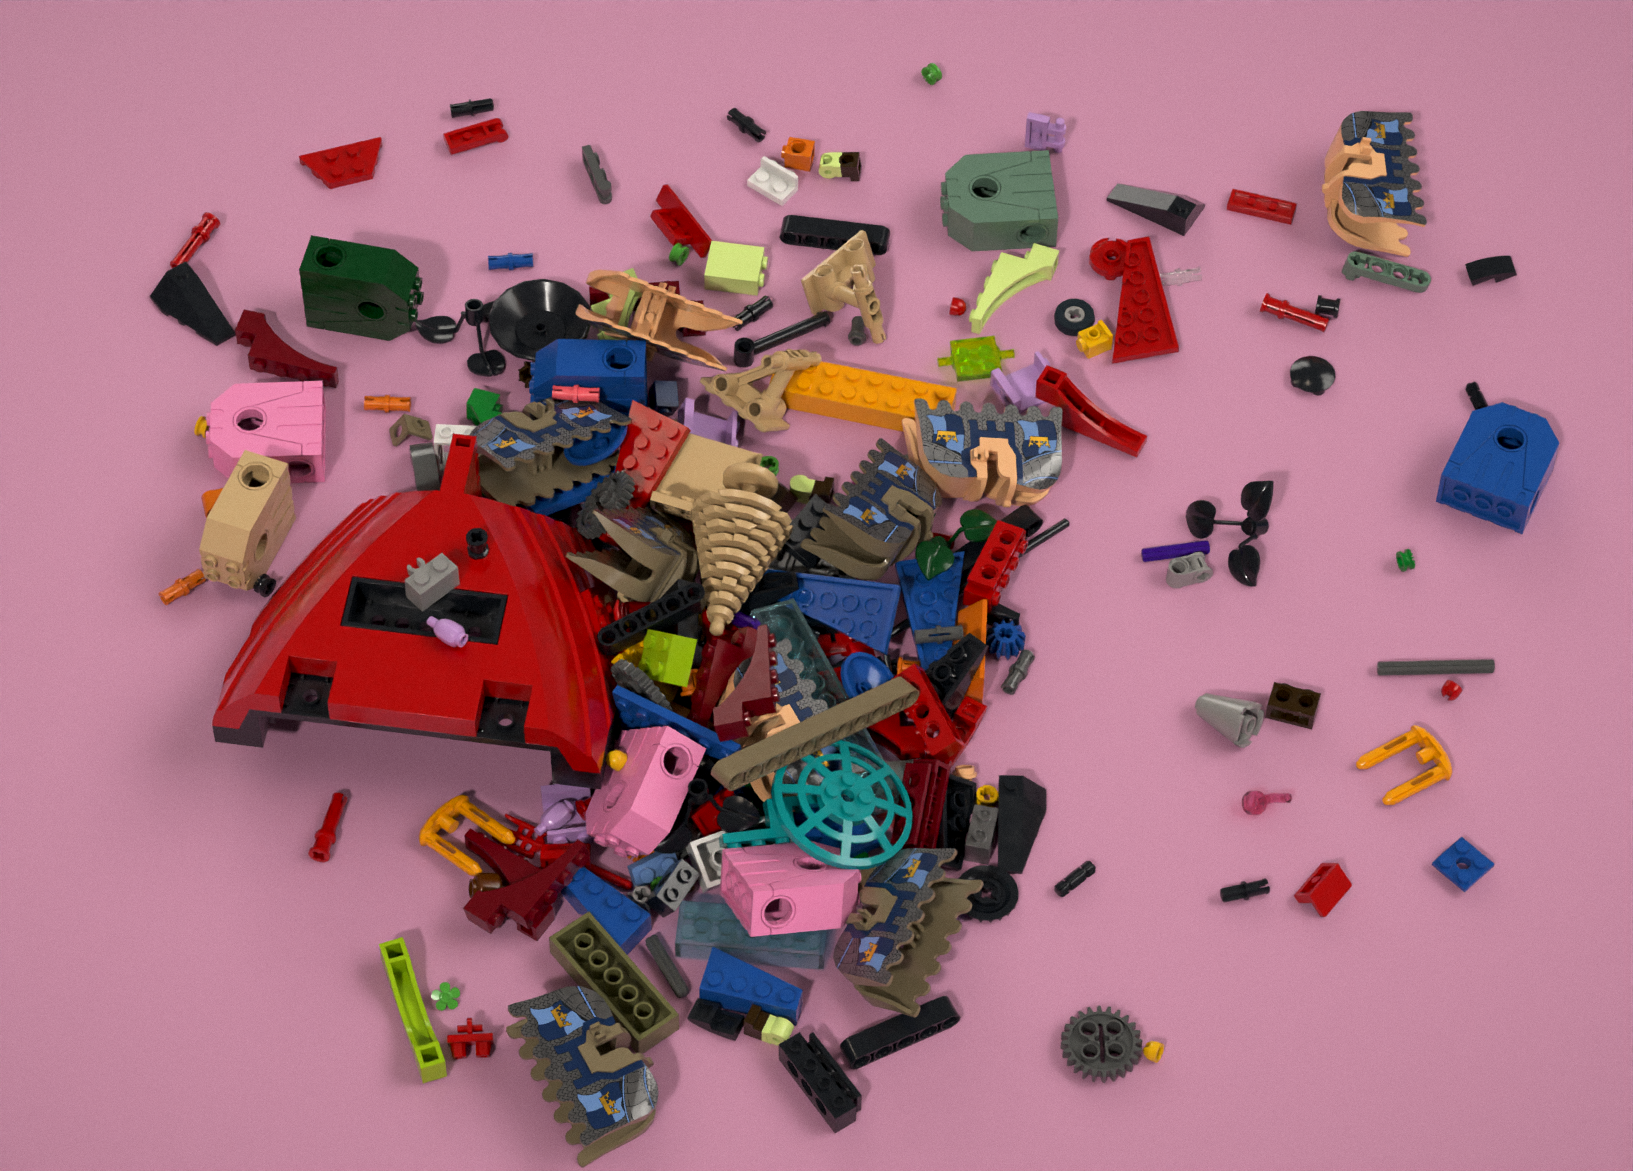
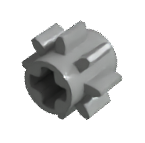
(639, 896)

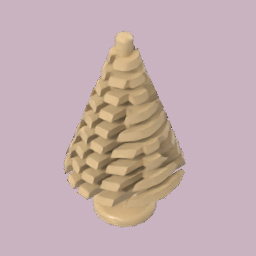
(737, 538)

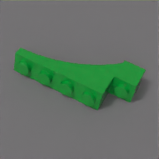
(483, 406)

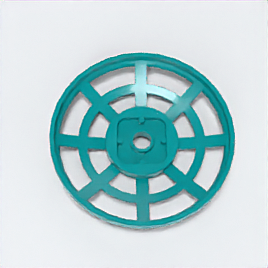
(843, 812)

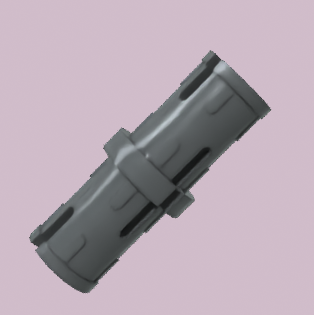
(955, 633)
(1018, 672)

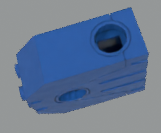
(611, 365)
(1500, 466)

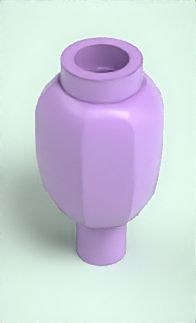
(448, 631)
(555, 817)

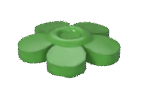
(445, 996)

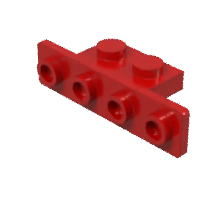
(678, 223)

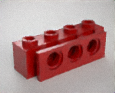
(995, 564)

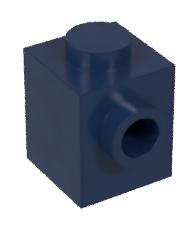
(664, 397)

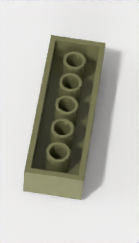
(602, 966)

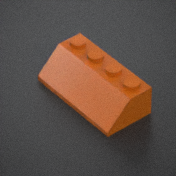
(974, 622)

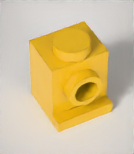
(1094, 340)

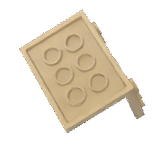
(695, 472)

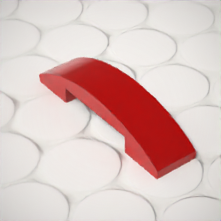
(966, 723)

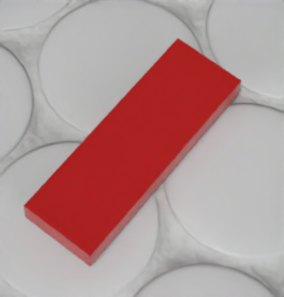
(1261, 206)

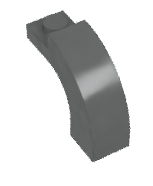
(424, 466)

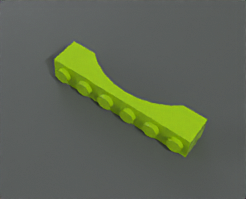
(412, 1010)

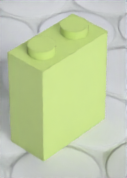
(735, 268)

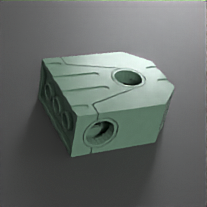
(1000, 201)

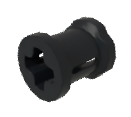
(1327, 306)
(477, 543)

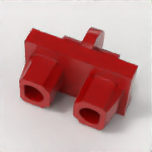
(459, 1042)

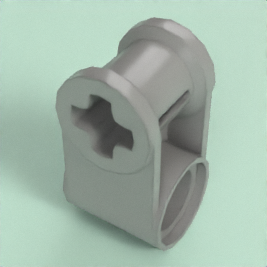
(1188, 570)

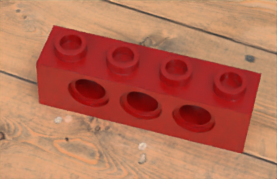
(948, 740)

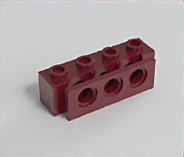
(927, 800)

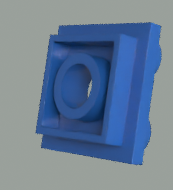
(1467, 854)

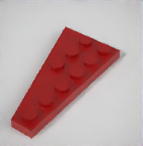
(1143, 312)
(647, 454)

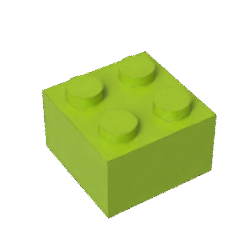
(667, 657)

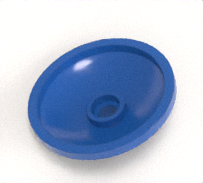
(597, 448)
(862, 673)

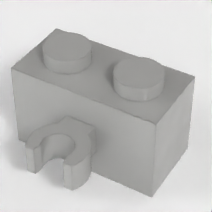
(431, 581)

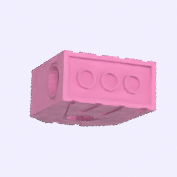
(273, 421)
(645, 796)
(786, 889)

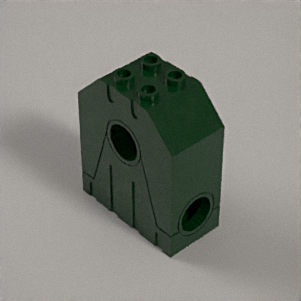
(359, 289)

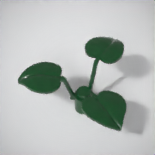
(936, 557)

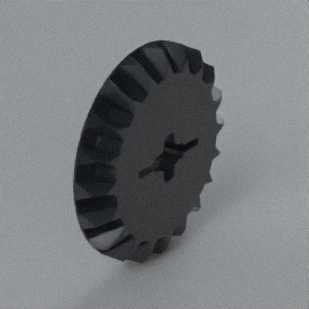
(1003, 893)

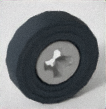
(1069, 308)

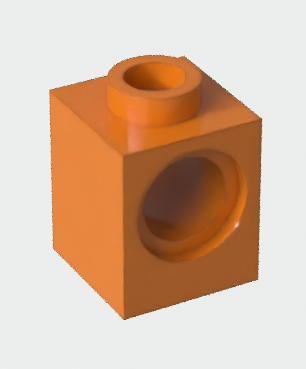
(798, 154)

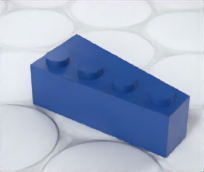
(615, 912)
(740, 985)

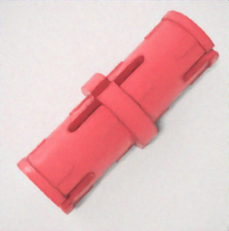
(575, 393)

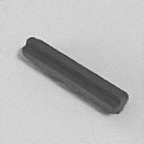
(667, 966)

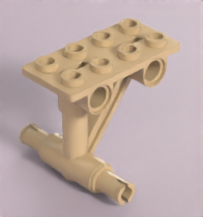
(830, 284)
(764, 407)

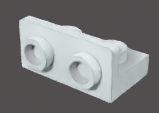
(774, 181)

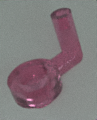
(1255, 801)

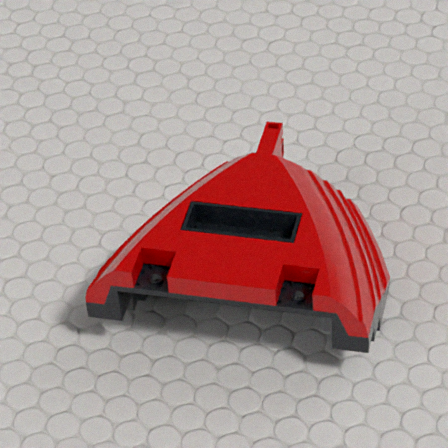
(529, 665)

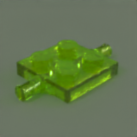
(975, 358)

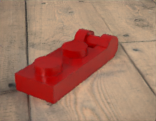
(475, 136)

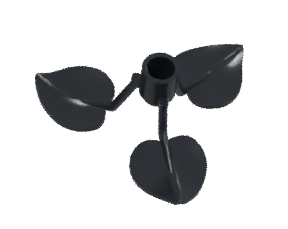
(441, 329)
(1256, 499)
(734, 816)

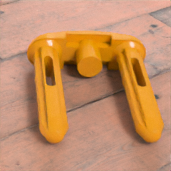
(1429, 751)
(444, 819)

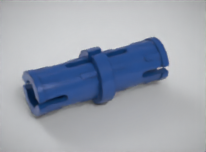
(510, 261)

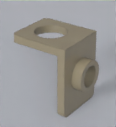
(410, 425)

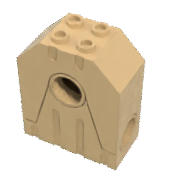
(248, 522)

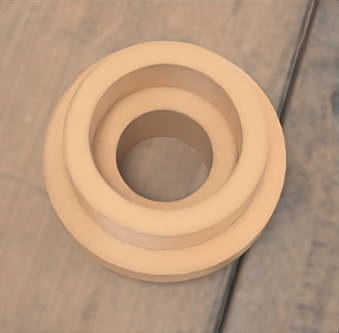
(965, 771)

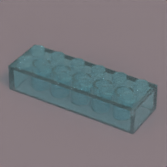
(715, 925)

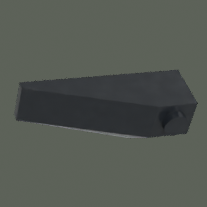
(1019, 819)

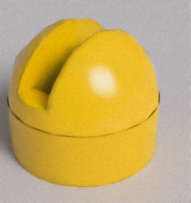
(616, 759)
(1153, 1051)

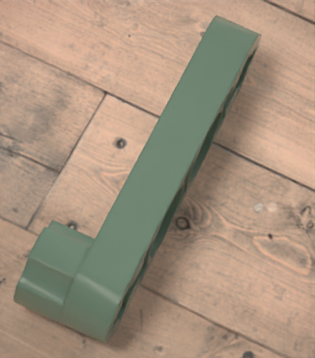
(1355, 264)

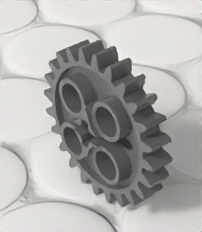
(609, 494)
(638, 682)
(1077, 1044)

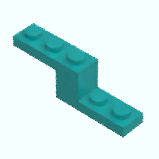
(773, 829)

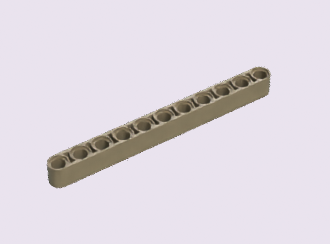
(814, 733)

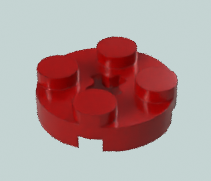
(1101, 264)

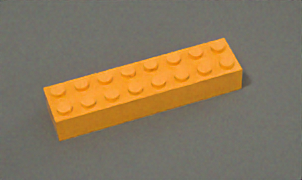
(861, 395)

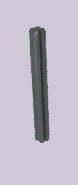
(1435, 667)

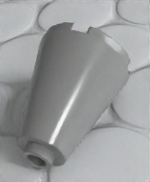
(1231, 717)

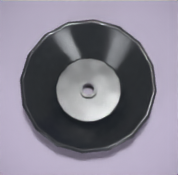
(536, 315)

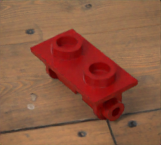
(836, 647)

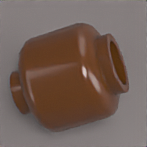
(485, 882)

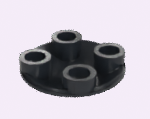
(1312, 374)

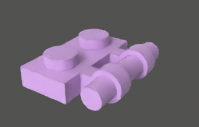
(1038, 130)

